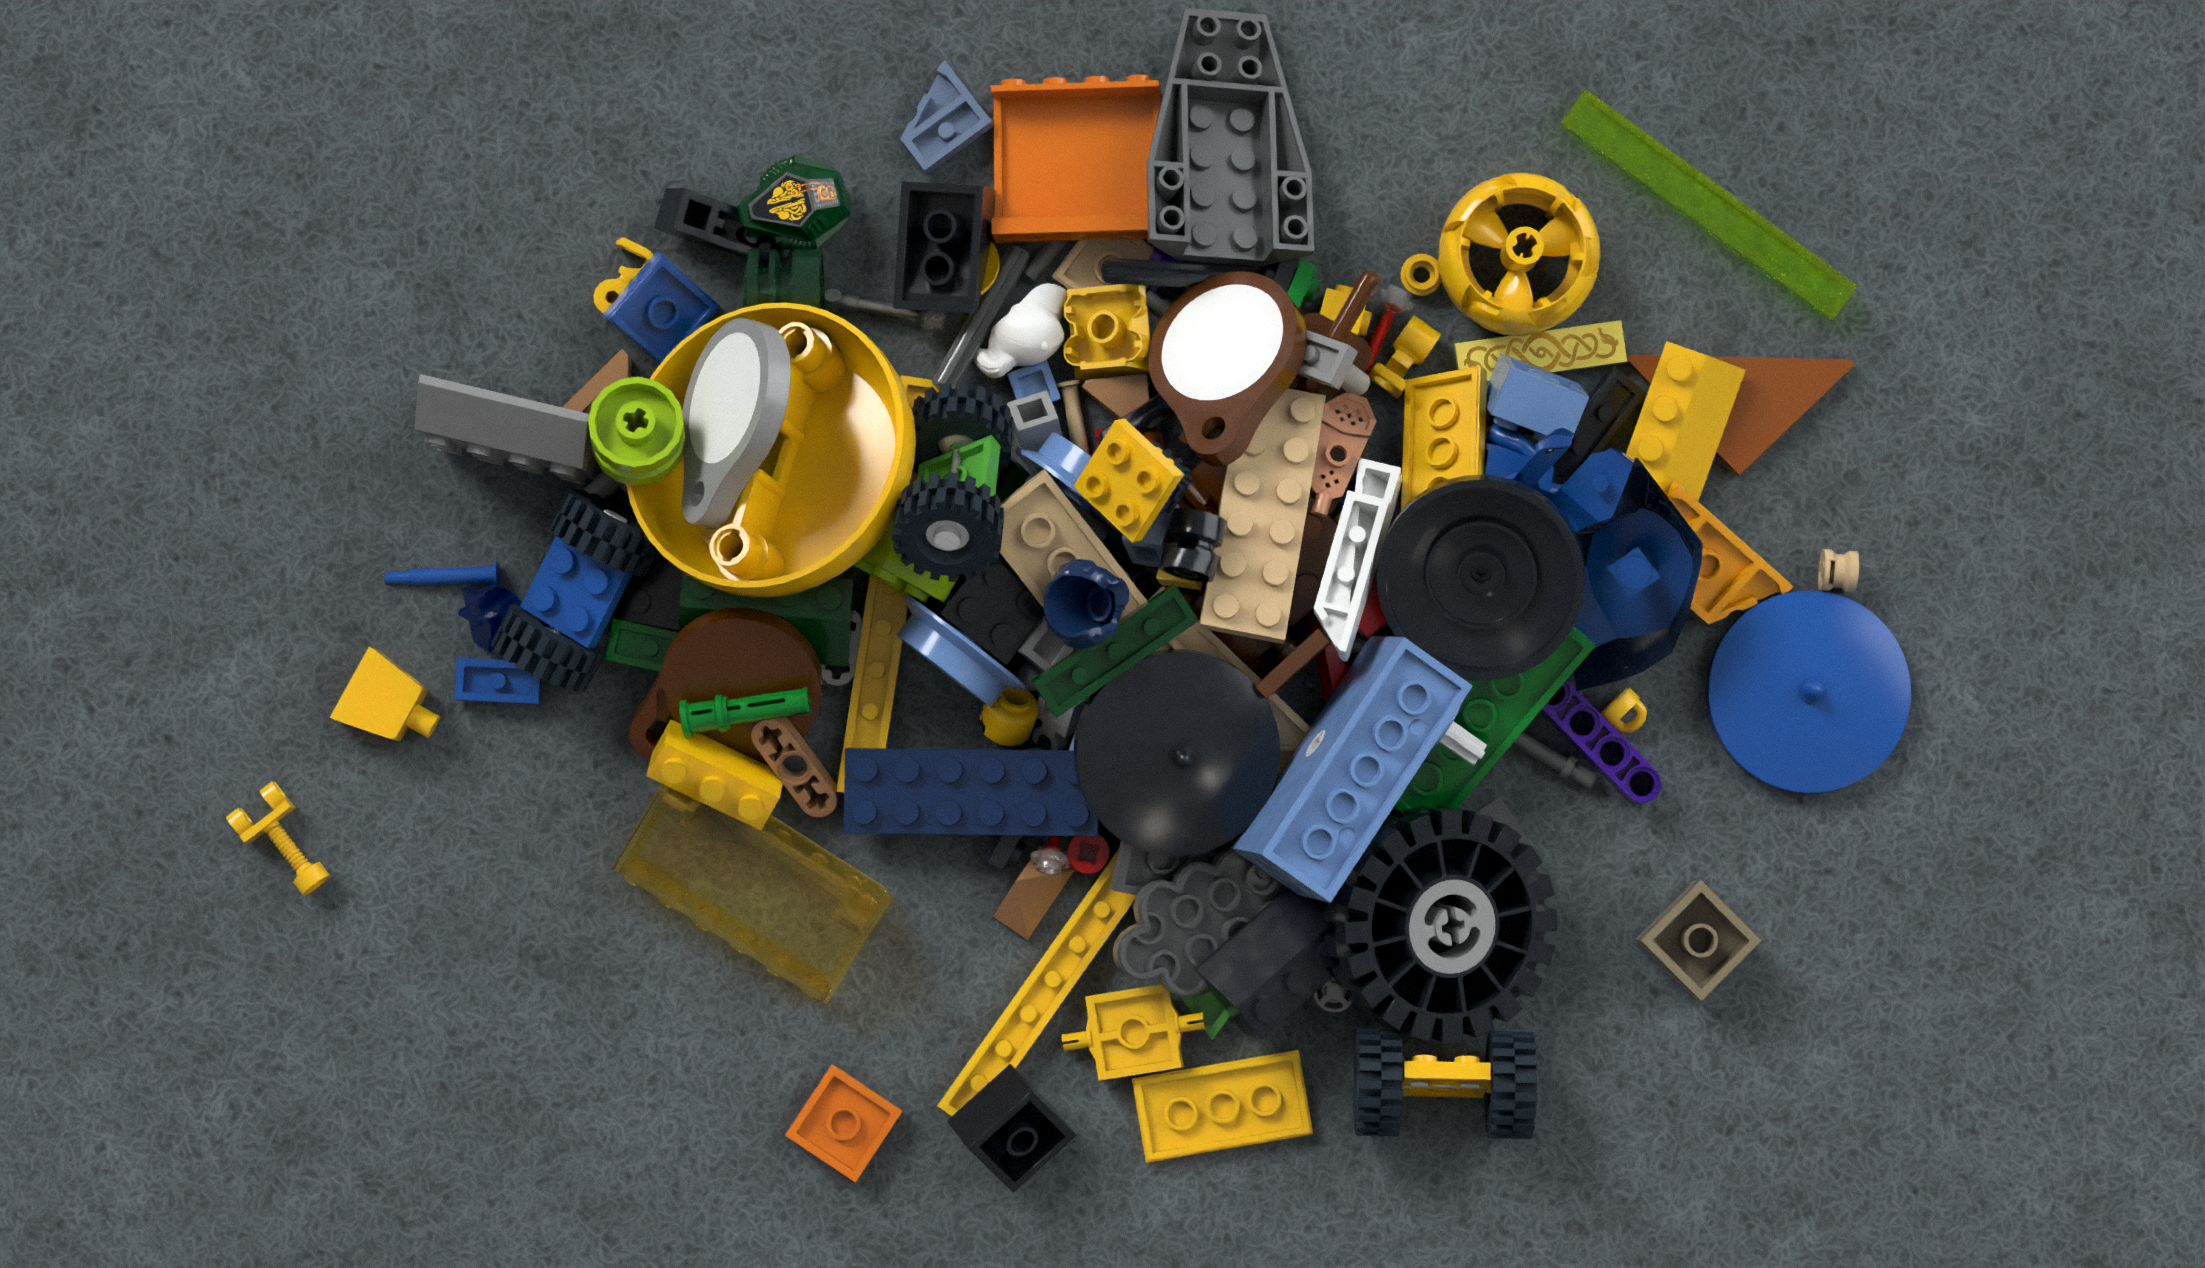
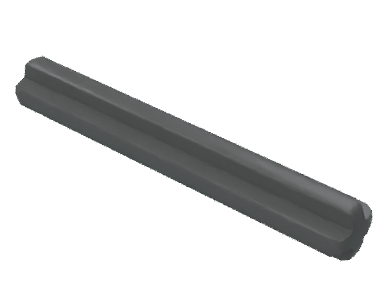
(979, 324)

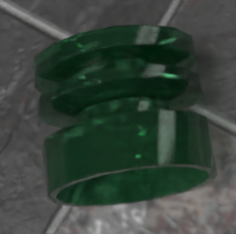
(799, 284)

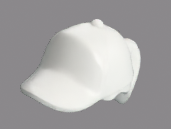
(1026, 333)

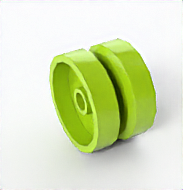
(658, 425)

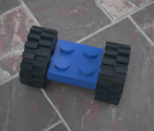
(575, 591)

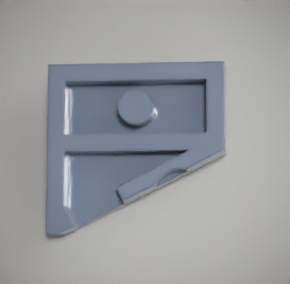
(944, 122)

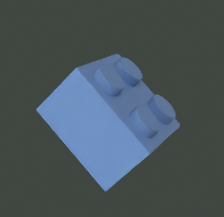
(1533, 398)

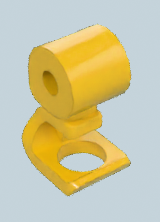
(610, 289)
(1410, 348)

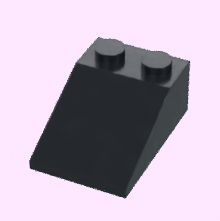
(942, 246)

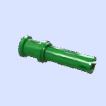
(724, 713)

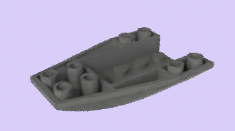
(1227, 149)

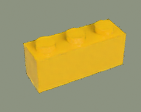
(715, 775)

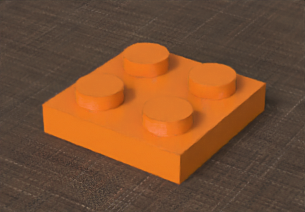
(844, 1122)

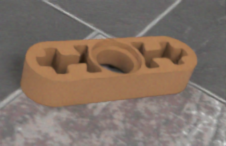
(796, 782)

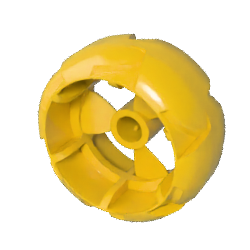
(1512, 307)

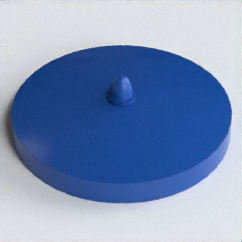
(1808, 692)

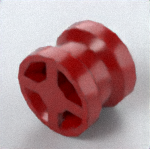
(1092, 856)

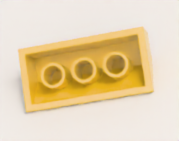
(1684, 417)

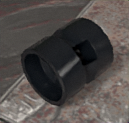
(1197, 530)

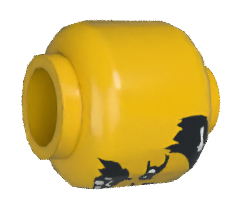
(1010, 717)

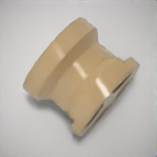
(1838, 570)

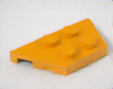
(1730, 571)

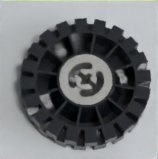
(1389, 918)

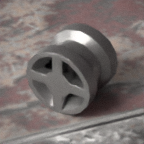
(1334, 998)

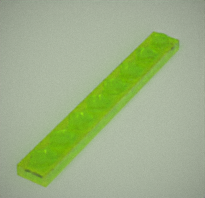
(1708, 205)

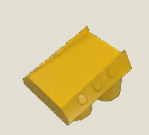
(1107, 331)

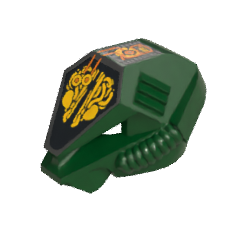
(797, 204)

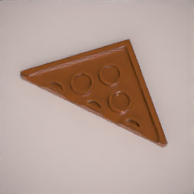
(1768, 400)

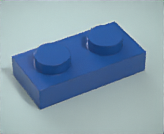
(495, 682)

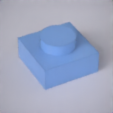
(1034, 380)

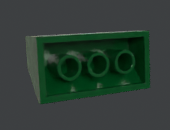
(819, 613)

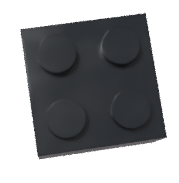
(1011, 1128)

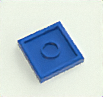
(660, 308)

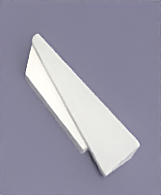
(1356, 552)

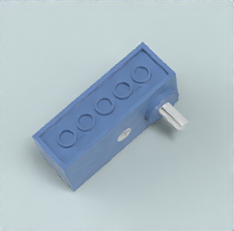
(1356, 766)

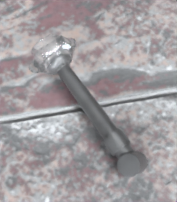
(928, 320)

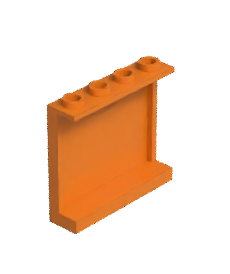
(1072, 158)

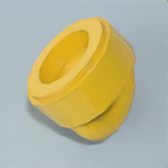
(1620, 706)

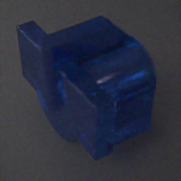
(486, 611)

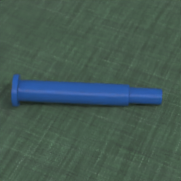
(446, 576)

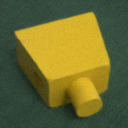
(384, 700)

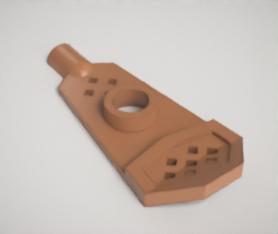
(1342, 436)

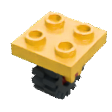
(1132, 480)

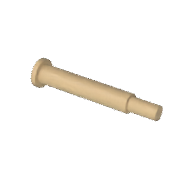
(1074, 413)

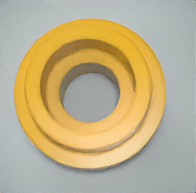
(1420, 261)

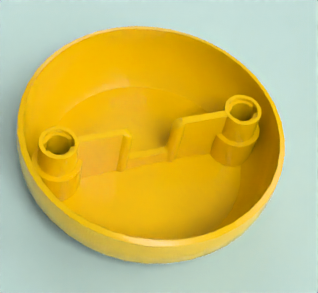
(825, 482)

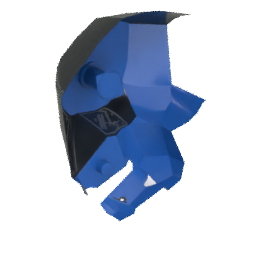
(1635, 555)

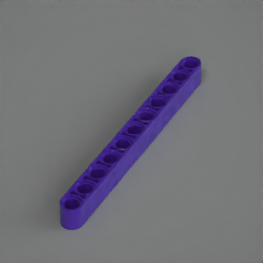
(1600, 733)

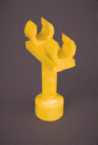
(309, 875)

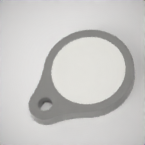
(732, 416)

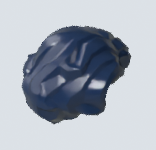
(1084, 603)

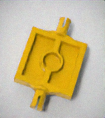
(1133, 1032)

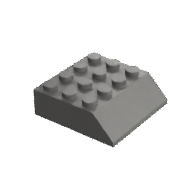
(505, 427)

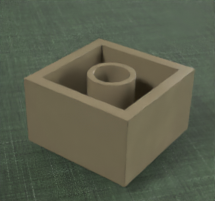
(1698, 940)

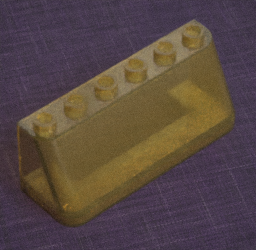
(756, 889)

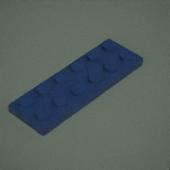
(964, 793)

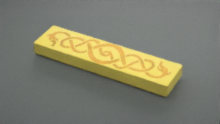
(1550, 350)

